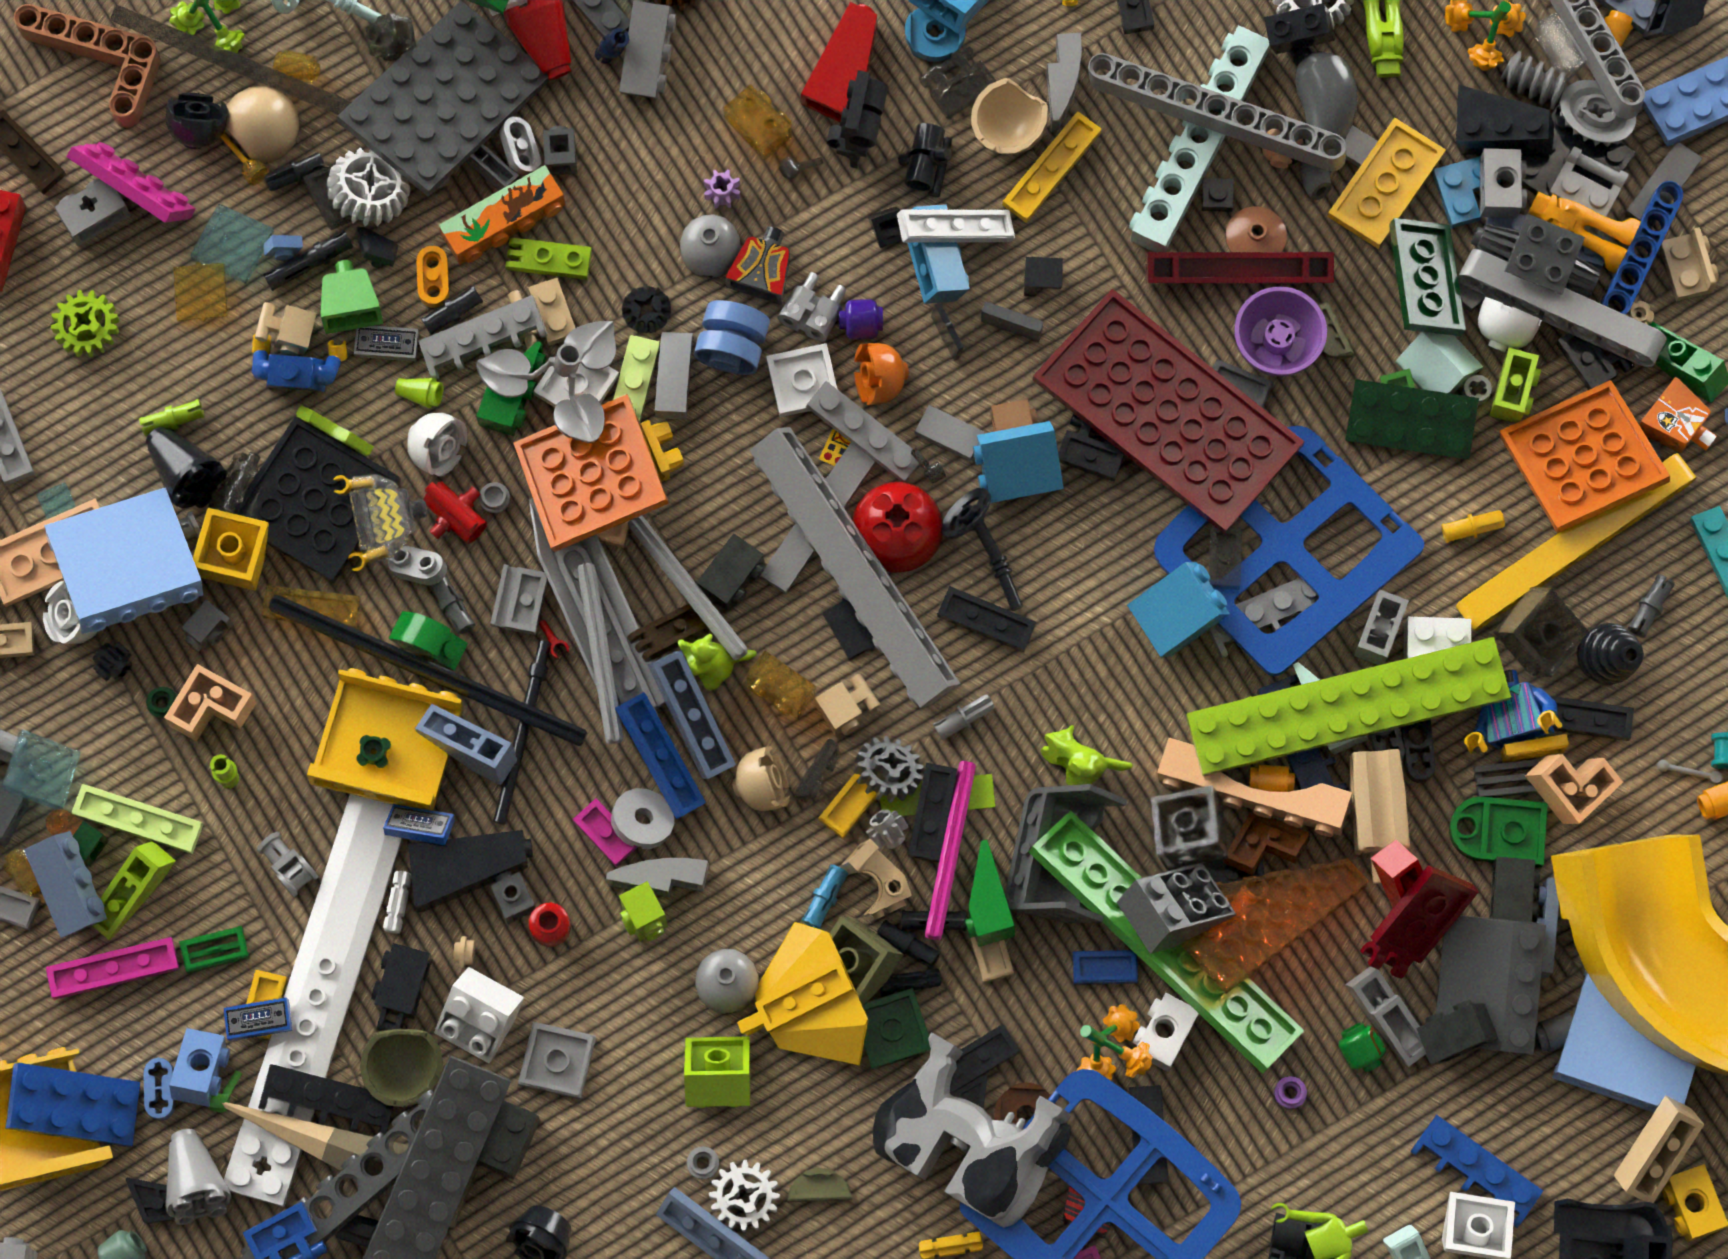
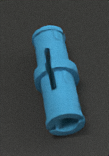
(825, 896)

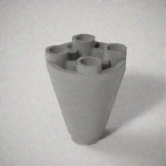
(193, 1180)

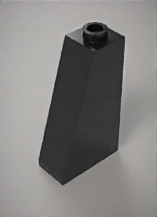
(464, 865)

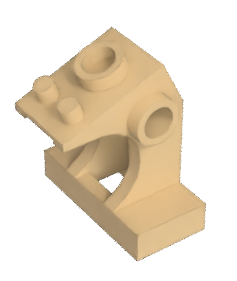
(870, 860)

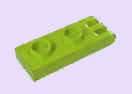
(549, 258)

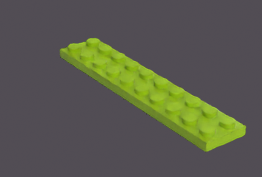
(1348, 706)

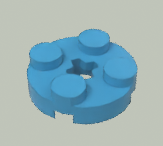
(928, 47)

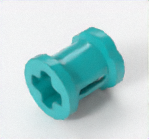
(1720, 750)

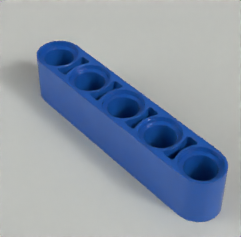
(1648, 239)

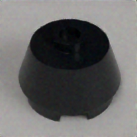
(540, 1234)

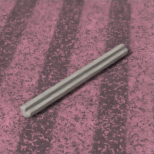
(688, 587)
(600, 653)

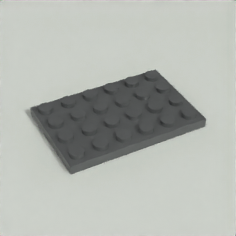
(443, 98)

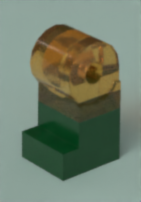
(89, 839)

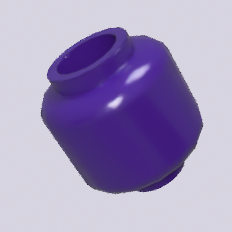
(861, 319)

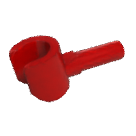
(552, 639)

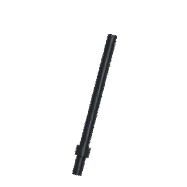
(537, 673)

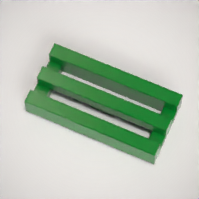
(218, 961)

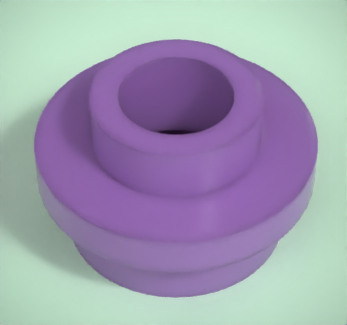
(1297, 1085)

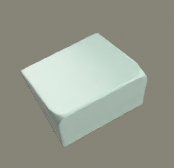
(1406, 1244)

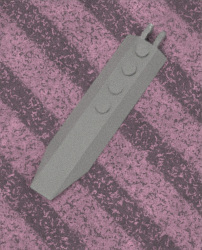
(561, 568)

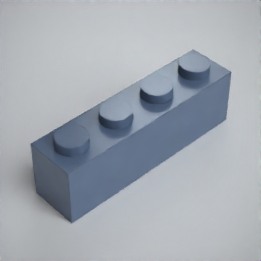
(691, 714)

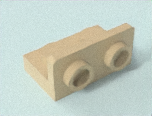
(1689, 265)

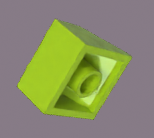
(717, 1071)

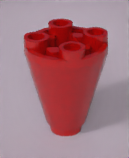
(543, 35)

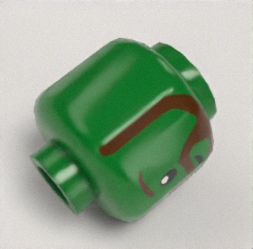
(1362, 1047)

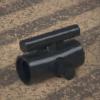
(927, 159)

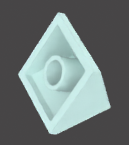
(1438, 362)

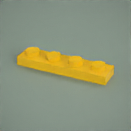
(1051, 167)

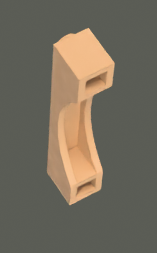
(1317, 806)

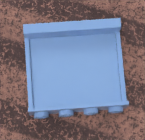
(124, 560)
(1617, 1060)

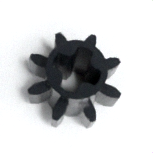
(112, 661)

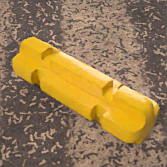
(950, 1245)

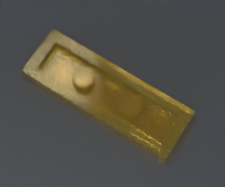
(333, 605)

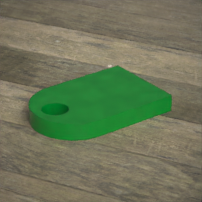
(1501, 829)

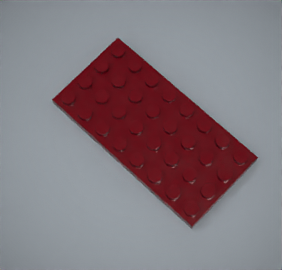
(1168, 411)

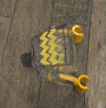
(381, 516)

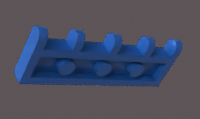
(1478, 1166)

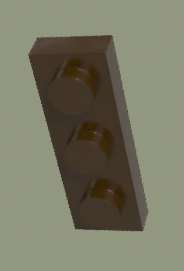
(28, 155)

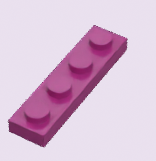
(112, 968)

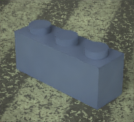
(65, 884)

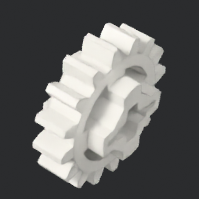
(729, 1201)

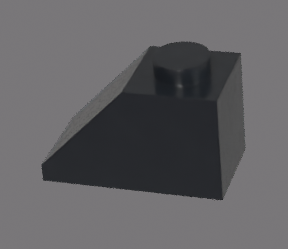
(1673, 16)

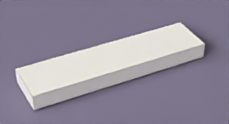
(955, 226)

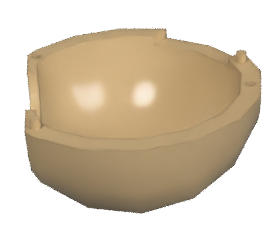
(1008, 118)
(262, 123)

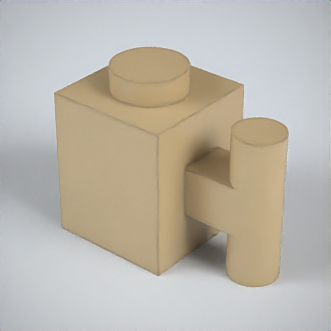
(292, 328)
(841, 708)

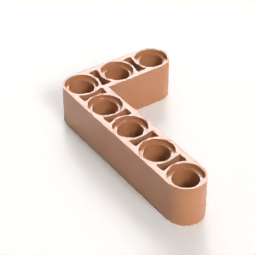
(98, 49)

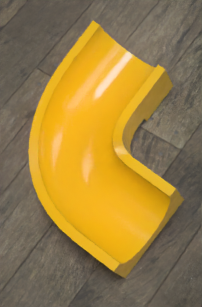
(1652, 941)

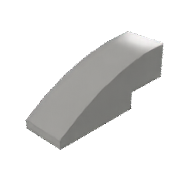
(1063, 77)
(673, 375)
(661, 875)
(1387, 1014)

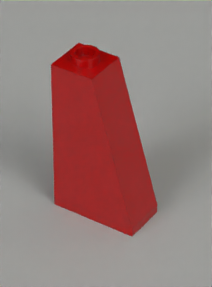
(843, 56)

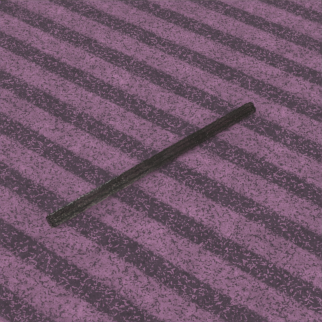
(229, 60)

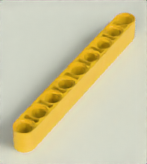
(1567, 549)

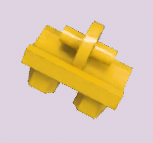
(667, 461)

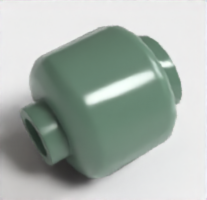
(122, 1246)

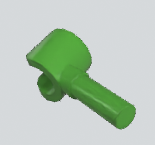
(216, 1101)

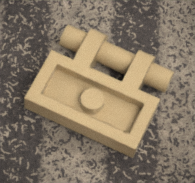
(552, 310)

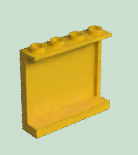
(384, 711)
(40, 1157)

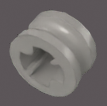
(1476, 380)

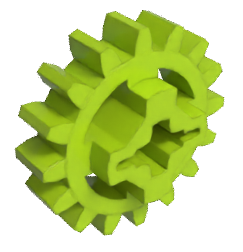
(77, 314)

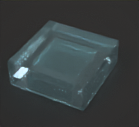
(56, 500)

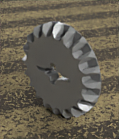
(1576, 107)

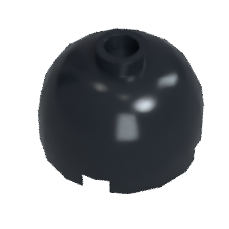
(196, 120)

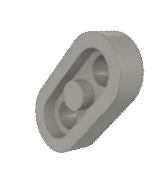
(520, 149)
(411, 565)

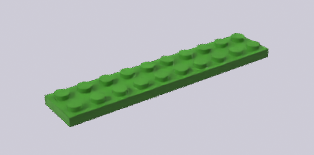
(1099, 879)

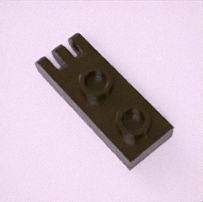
(665, 632)

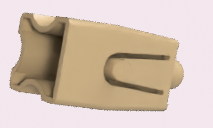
(1377, 802)

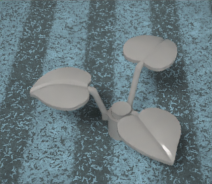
(577, 418)

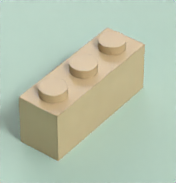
(1658, 1150)

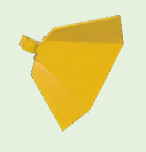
(810, 1000)

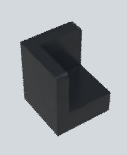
(1042, 274)

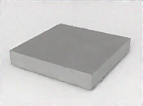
(557, 1060)

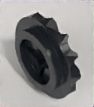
(650, 321)

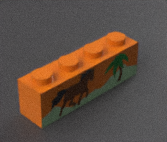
(502, 215)

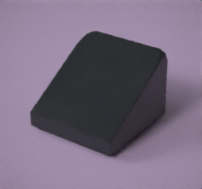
(886, 226)

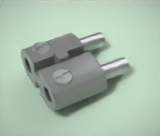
(810, 312)

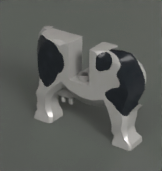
(1002, 1158)

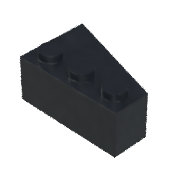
(1500, 123)

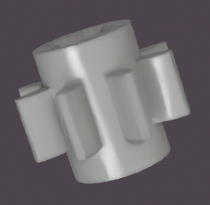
(887, 829)

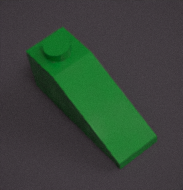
(988, 907)

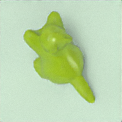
(710, 660)
(1081, 762)

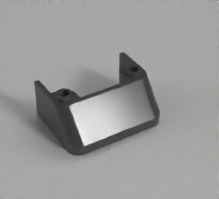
(1031, 886)

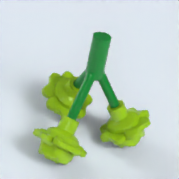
(190, 20)

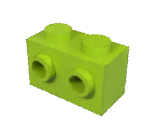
(1514, 385)
(642, 913)

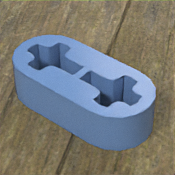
(151, 1089)

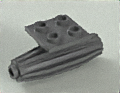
(1540, 255)

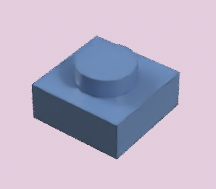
(283, 246)

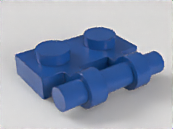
(283, 1231)

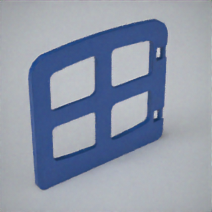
(1284, 544)
(1108, 1198)

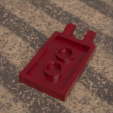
(1418, 920)

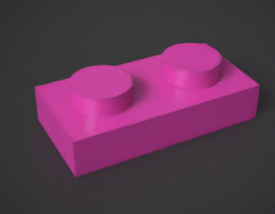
(596, 825)

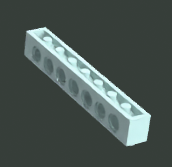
(1156, 234)

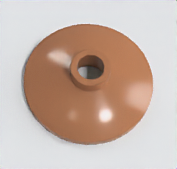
(1241, 239)

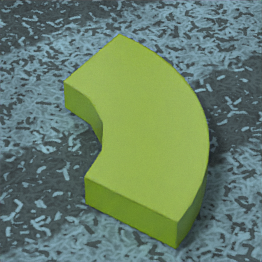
(334, 430)

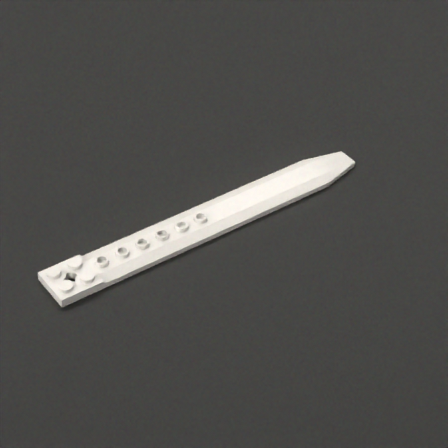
(320, 988)

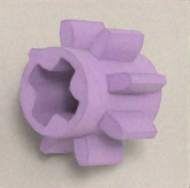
(726, 182)

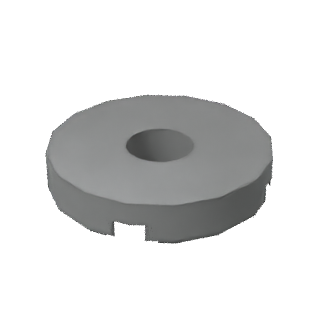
(647, 803)

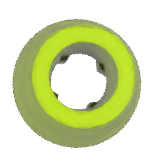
(420, 390)

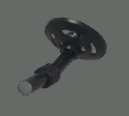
(973, 520)

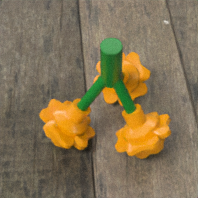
(1505, 19)
(1122, 1026)

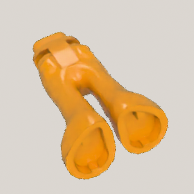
(1575, 216)

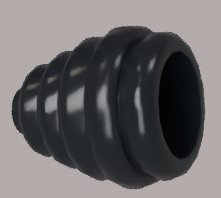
(1609, 654)

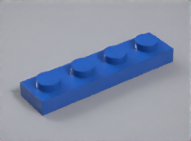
(660, 755)

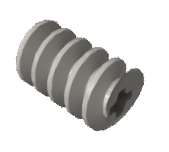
(1534, 80)

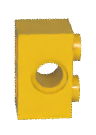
(1696, 1184)

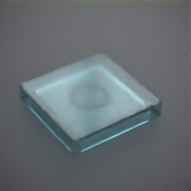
(232, 241)
(41, 770)

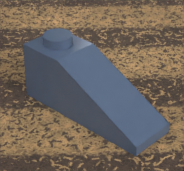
(468, 743)

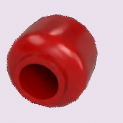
(549, 924)

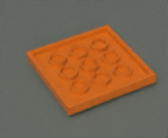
(1584, 456)
(594, 484)

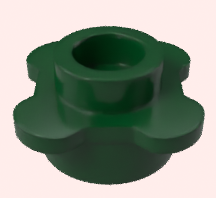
(380, 745)

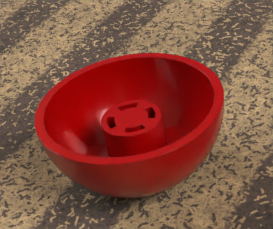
(899, 542)

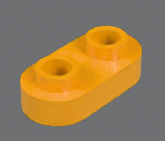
(432, 278)

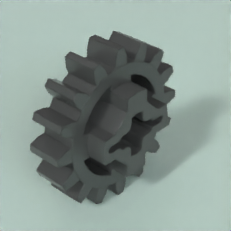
(889, 769)

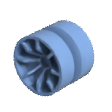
(732, 337)

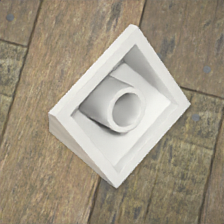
(1478, 1226)

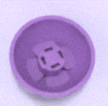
(1280, 316)

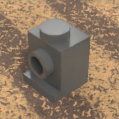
(560, 162)
(206, 626)
(515, 907)

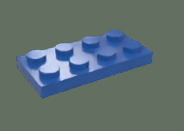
(72, 1105)

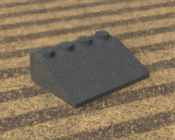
(1496, 966)

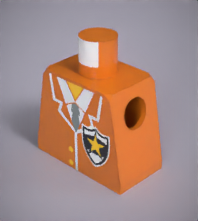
(1678, 419)

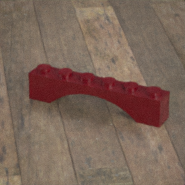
(1239, 267)

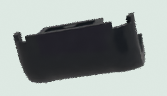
(1611, 1231)

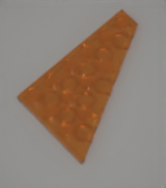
(1270, 917)

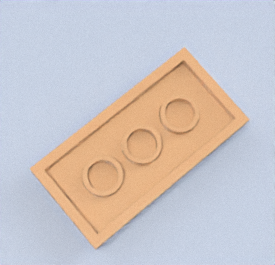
(28, 562)

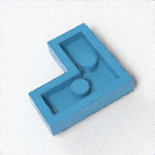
(1456, 189)

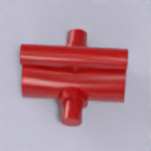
(454, 512)

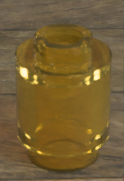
(297, 65)
(20, 871)

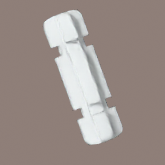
(397, 902)

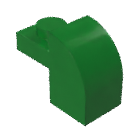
(428, 638)

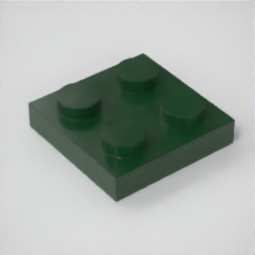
(895, 1029)

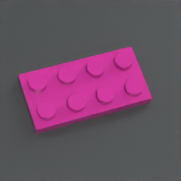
(129, 181)

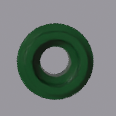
(157, 694)

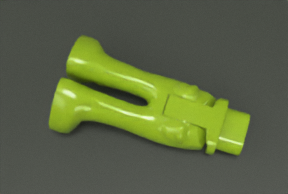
(1386, 38)

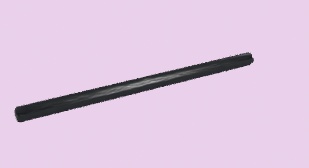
(428, 670)

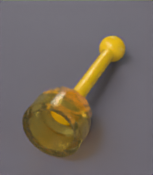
(253, 169)

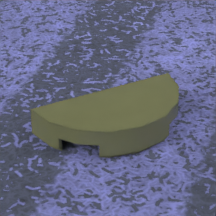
(1336, 341)
(819, 1185)

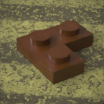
(1262, 836)

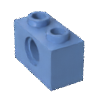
(196, 1050)

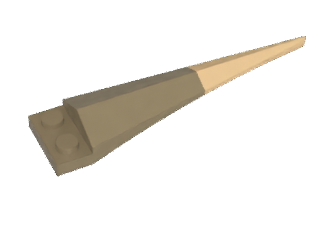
(327, 1143)

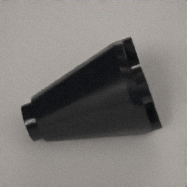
(184, 468)

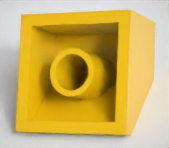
(231, 549)

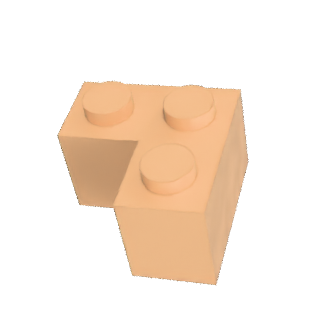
(206, 696)
(1573, 792)

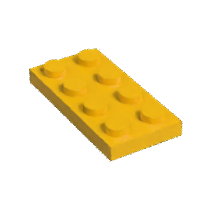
(1386, 182)

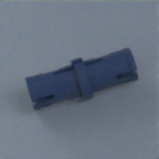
(612, 45)

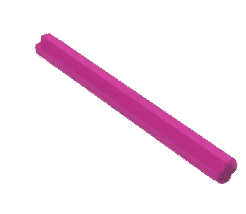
(950, 850)

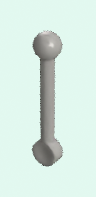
(1714, 777)

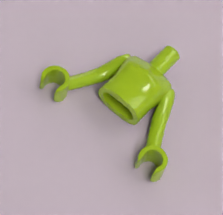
(1330, 1238)

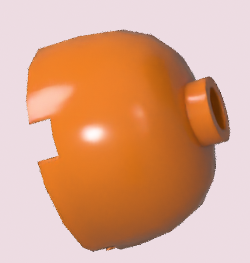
(880, 373)

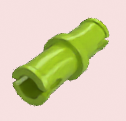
(172, 417)
(224, 771)

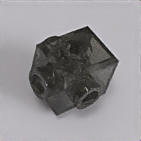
(390, 36)

